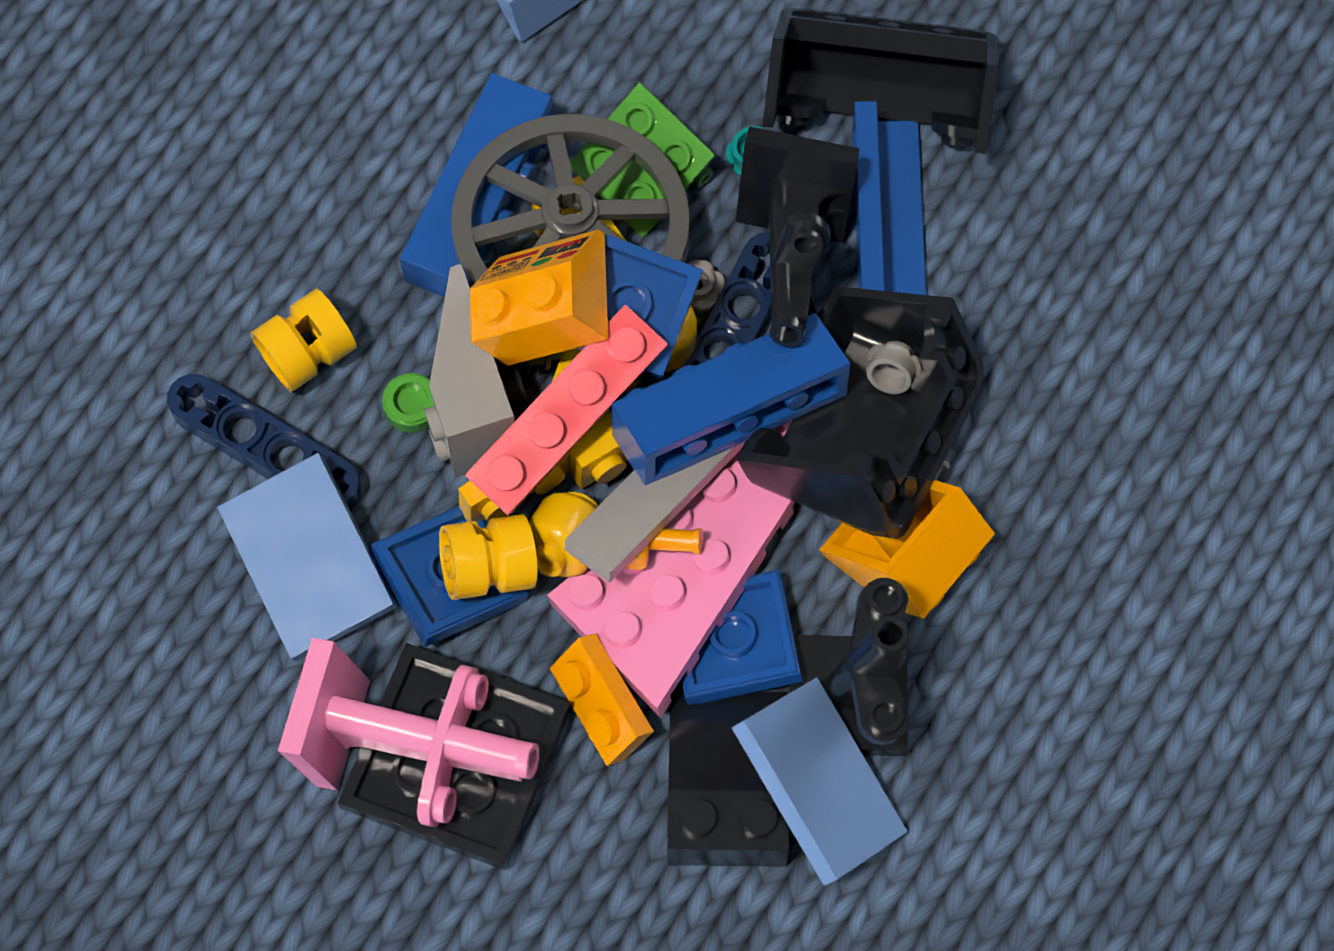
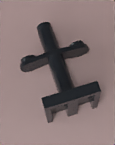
(804, 198)
(866, 670)

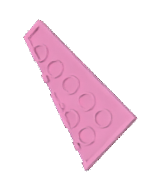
(664, 613)

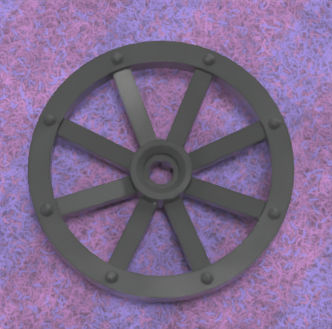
(555, 131)

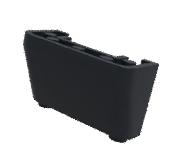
(874, 450)

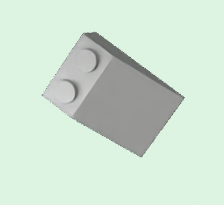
(464, 386)

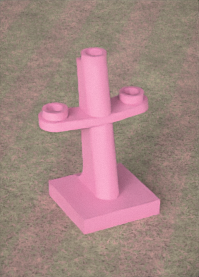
(332, 717)

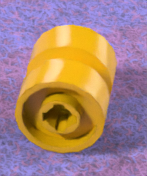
(286, 350)
(487, 557)

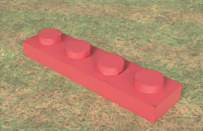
(566, 411)

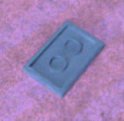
(306, 556)
(820, 781)

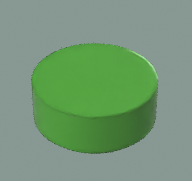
(405, 402)

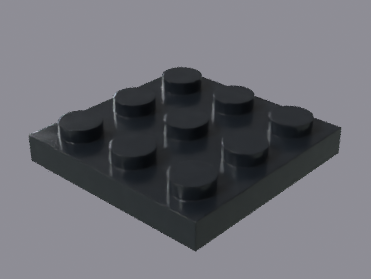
(487, 806)

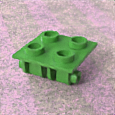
(659, 125)

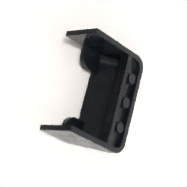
(906, 66)

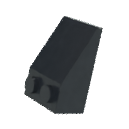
(714, 793)

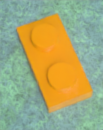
(601, 699)

